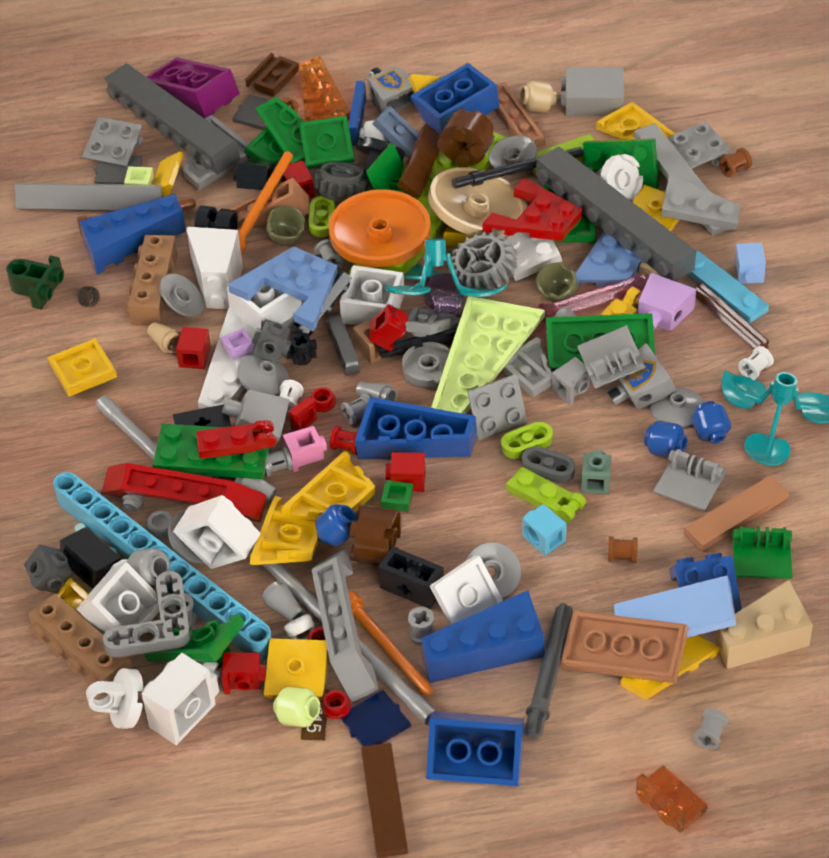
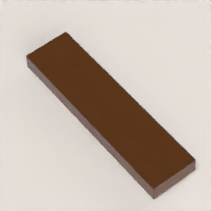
(420, 162)
(384, 800)

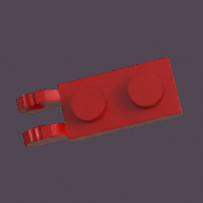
(235, 439)

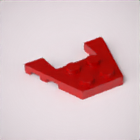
(544, 218)

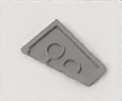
(698, 205)

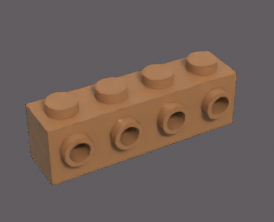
(156, 259)
(75, 640)

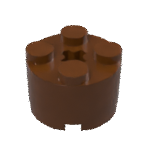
(466, 137)
(374, 533)

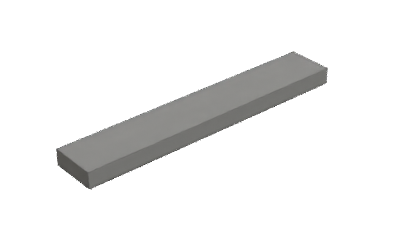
(672, 163)
(83, 195)

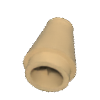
(164, 337)

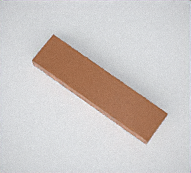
(516, 117)
(736, 513)

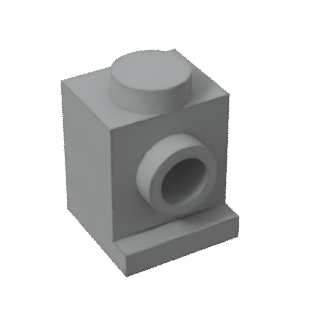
(570, 380)

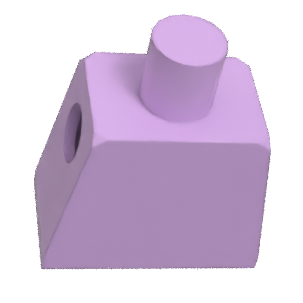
(666, 301)

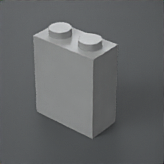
(592, 90)

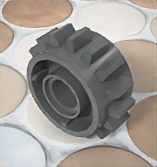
(340, 181)

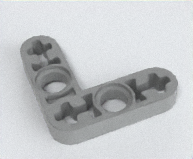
(161, 629)

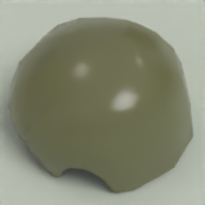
(285, 225)
(556, 282)

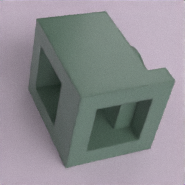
(596, 466)

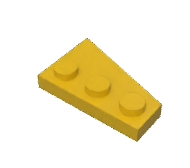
(628, 119)
(695, 651)

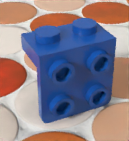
(714, 566)

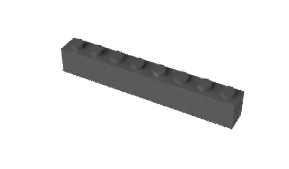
(172, 119)
(616, 214)

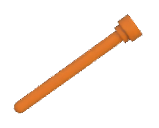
(263, 198)
(387, 645)

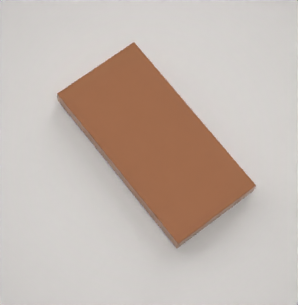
(624, 646)

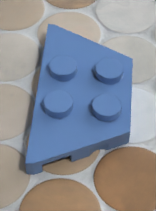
(608, 263)

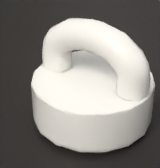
(298, 626)

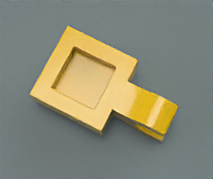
(627, 306)

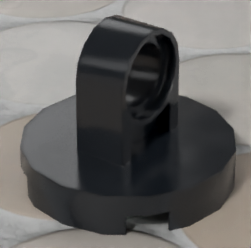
(374, 148)

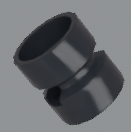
(212, 218)

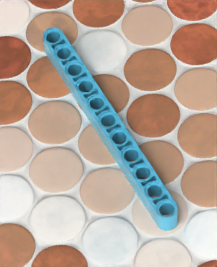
(128, 536)

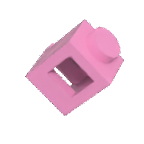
(305, 446)

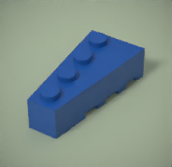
(413, 429)

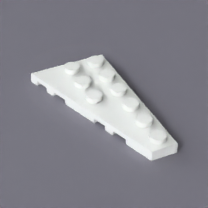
(222, 376)

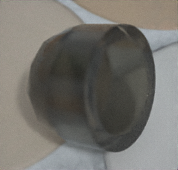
(85, 295)

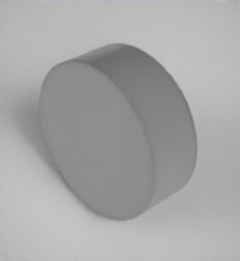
(159, 523)

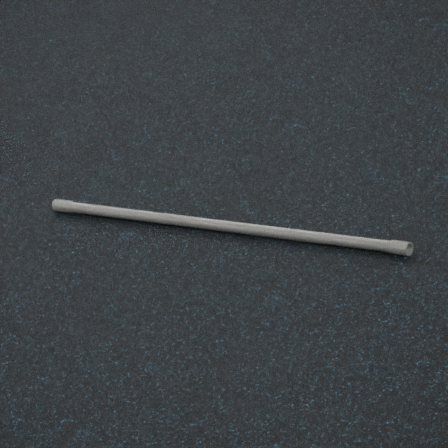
(414, 701)

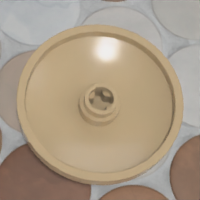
(470, 206)

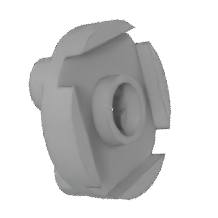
(414, 360)

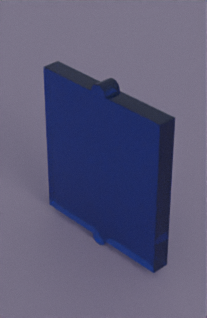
(375, 720)

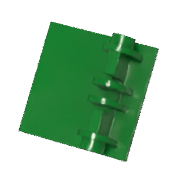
(386, 170)
(762, 553)

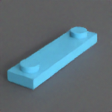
(728, 288)

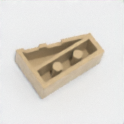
(766, 628)

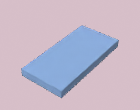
(701, 606)

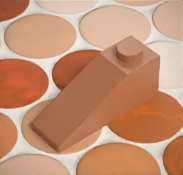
(285, 194)

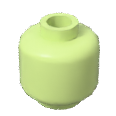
(296, 707)

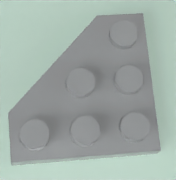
(200, 176)

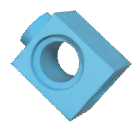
(544, 529)

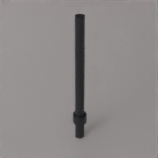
(478, 177)

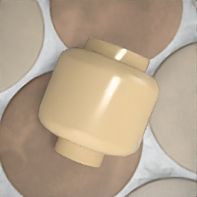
(537, 96)

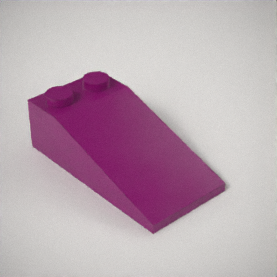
(197, 84)

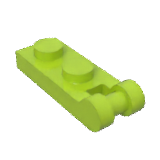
(541, 491)

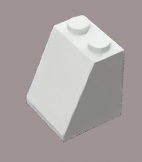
(215, 262)

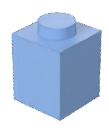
(750, 263)

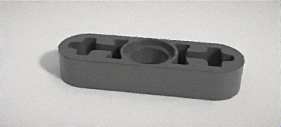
(342, 345)

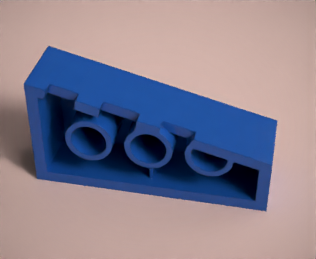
(120, 232)
(485, 640)

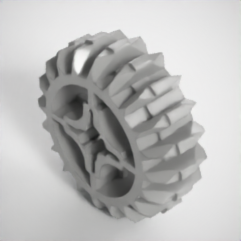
(485, 261)

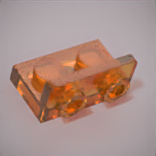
(670, 798)

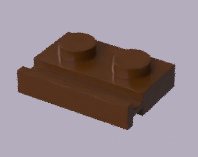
(272, 74)

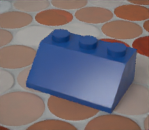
(458, 90)
(475, 748)

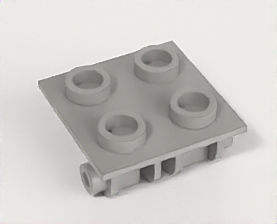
(113, 141)
(700, 145)
(611, 357)
(497, 406)
(690, 480)

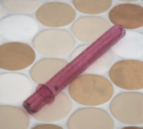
(594, 296)

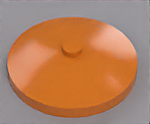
(379, 228)

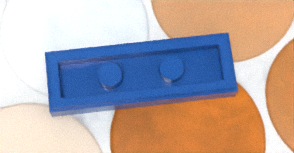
(357, 111)

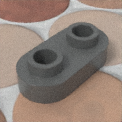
(549, 464)

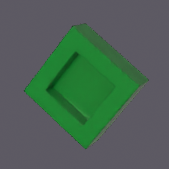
(397, 496)

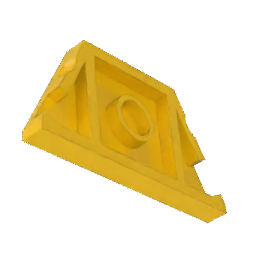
(335, 484)
(284, 538)

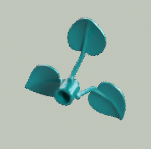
(435, 256)
(744, 392)

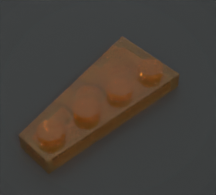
(319, 92)

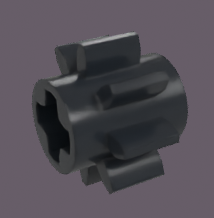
(302, 349)

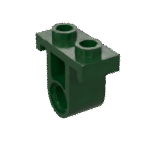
(35, 279)

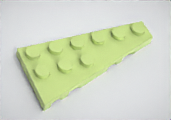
(483, 342)

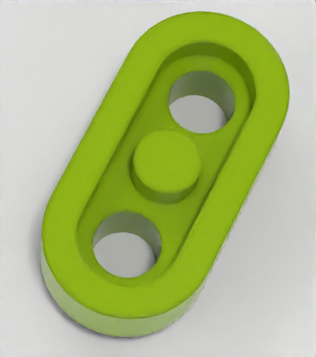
(319, 216)
(531, 435)

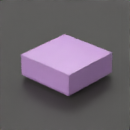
(238, 343)

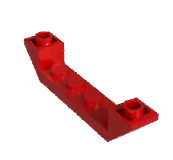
(181, 488)

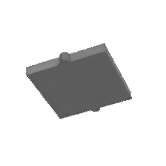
(247, 113)
(114, 174)

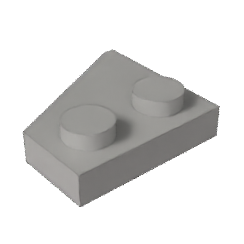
(424, 322)
(531, 368)

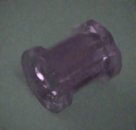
(448, 304)

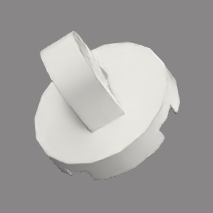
(623, 175)
(121, 698)

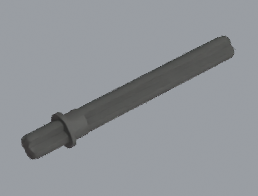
(538, 710)

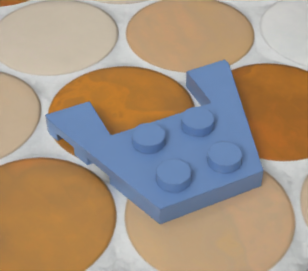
(294, 274)

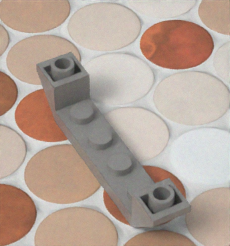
(339, 627)

